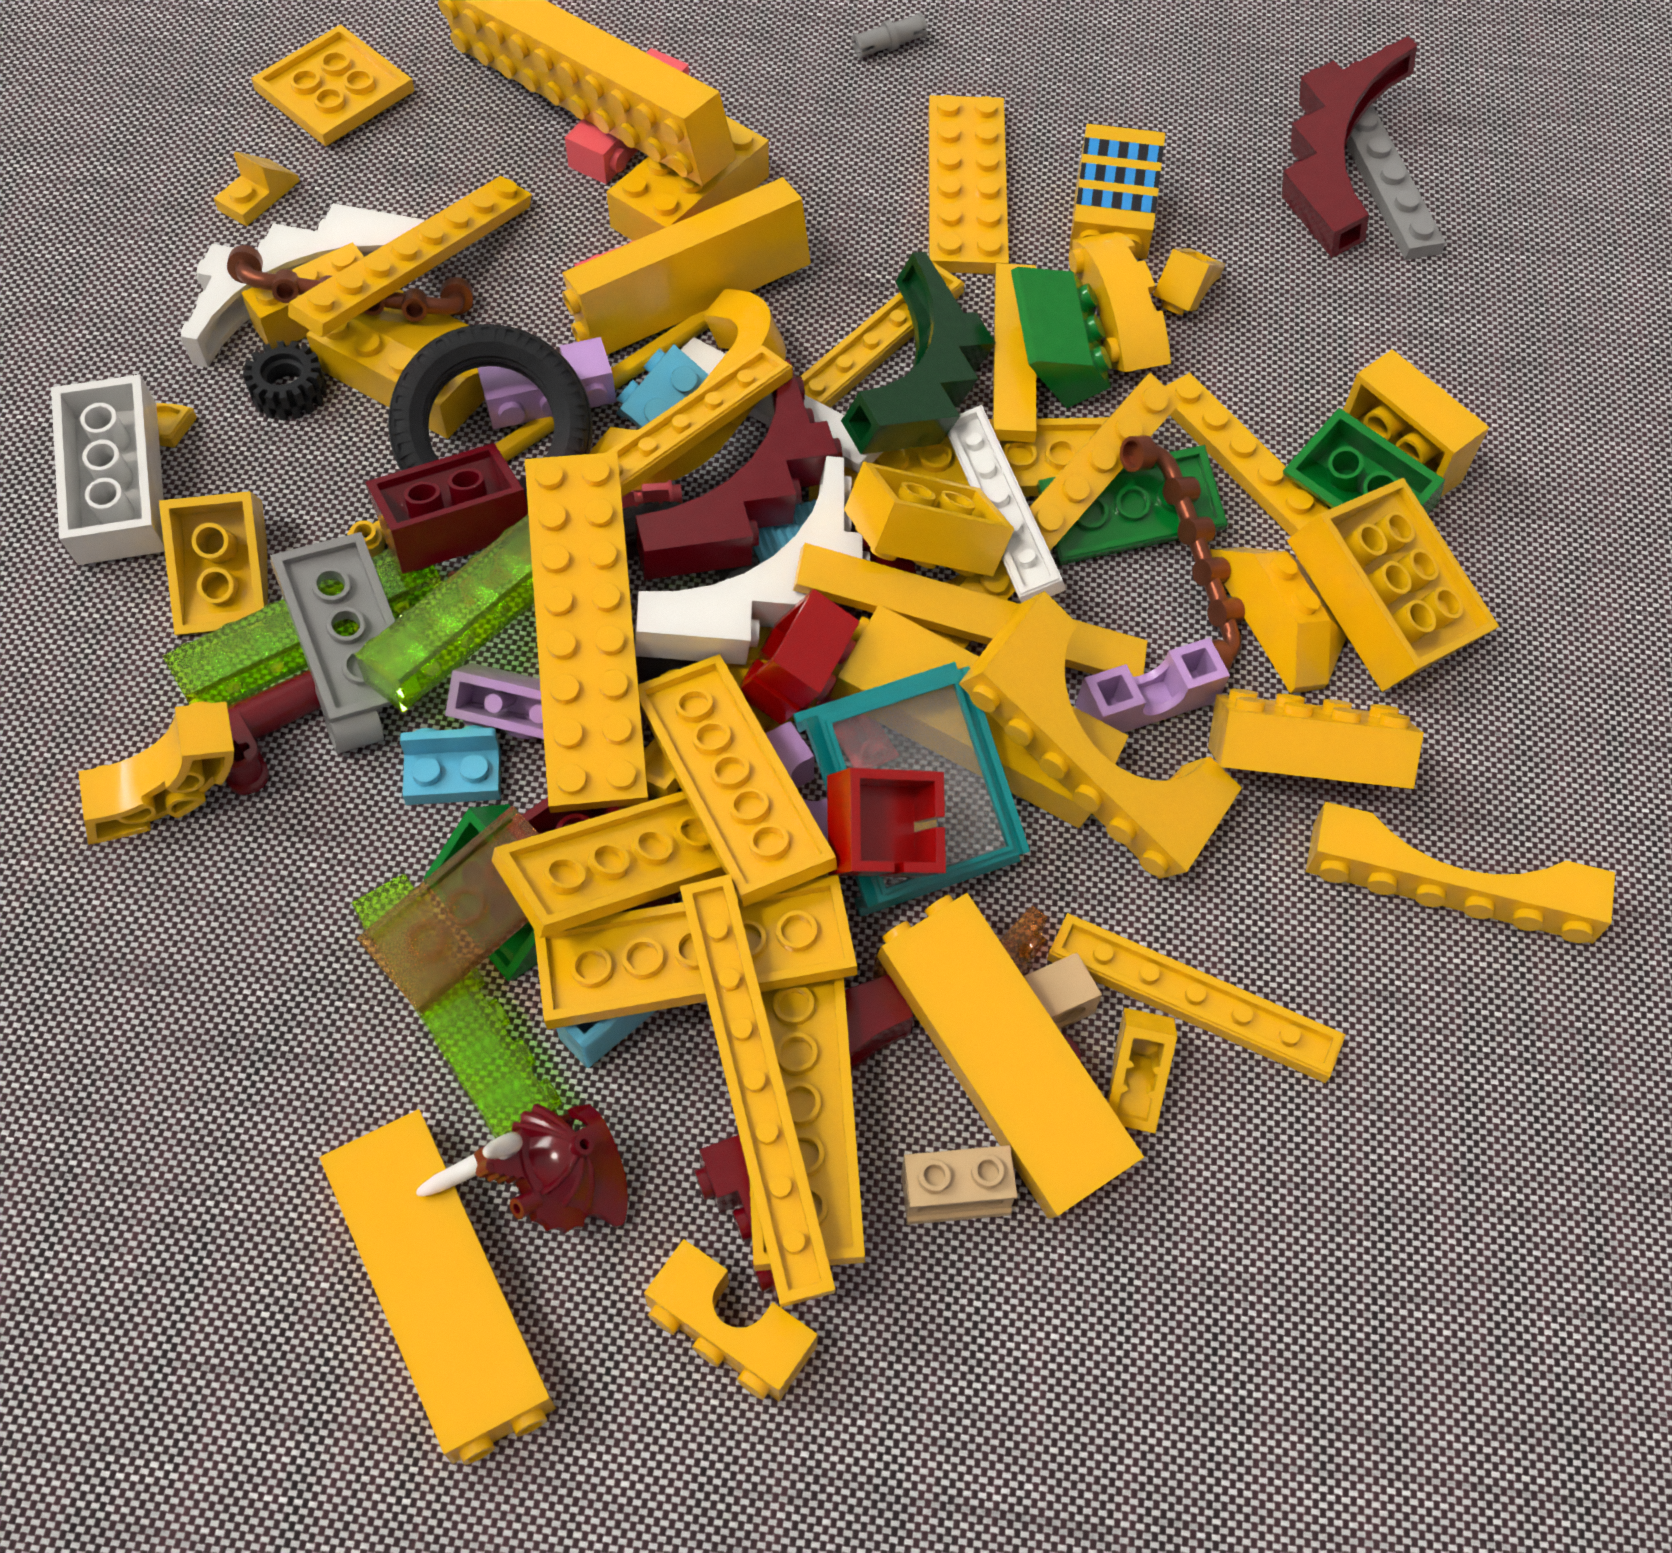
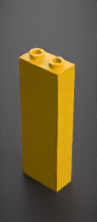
(688, 266)
(896, 648)
(1007, 1054)
(437, 1290)

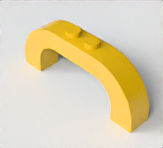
(737, 323)

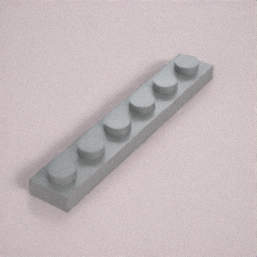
(1393, 189)

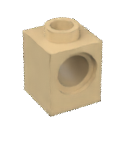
(1065, 990)

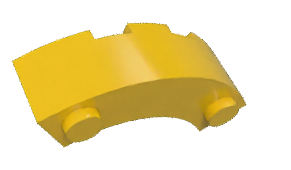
(1123, 288)
(161, 779)

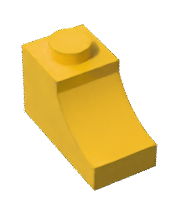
(1187, 279)
(1141, 1068)

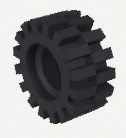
(283, 362)

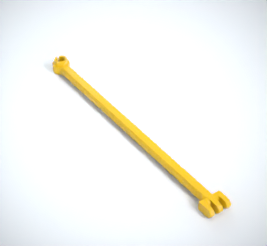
(539, 428)

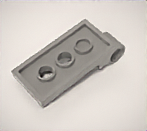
(340, 688)

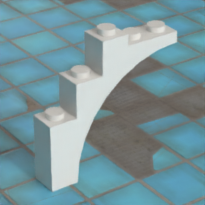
(221, 304)
(729, 614)

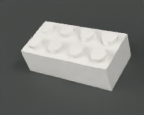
(107, 469)

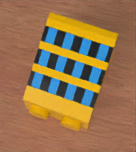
(1118, 184)

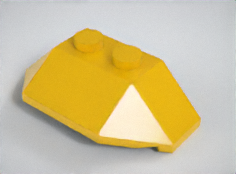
(1285, 615)

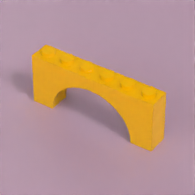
(1025, 691)

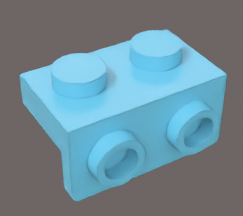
(669, 380)

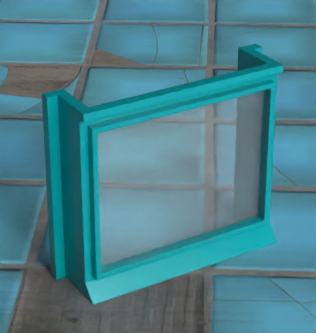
(925, 726)

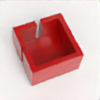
(800, 657)
(874, 820)

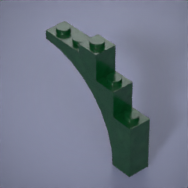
(948, 350)

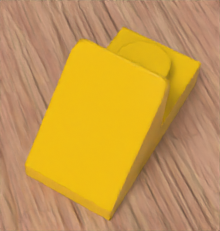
(256, 189)

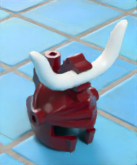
(556, 1169)

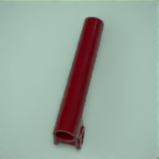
(260, 716)

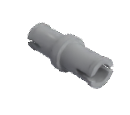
(889, 35)

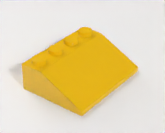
(375, 350)
(1391, 583)

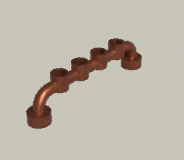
(246, 267)
(1141, 454)

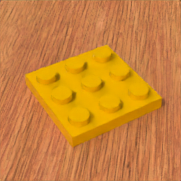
(333, 85)

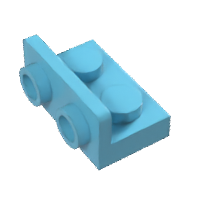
(451, 765)

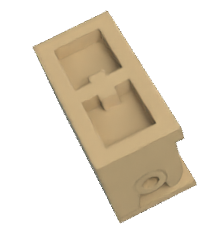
(958, 1184)

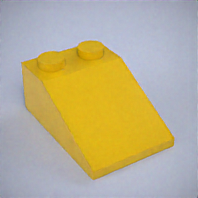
(214, 559)

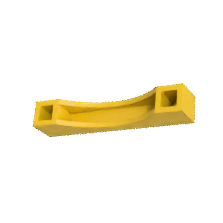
(1558, 900)

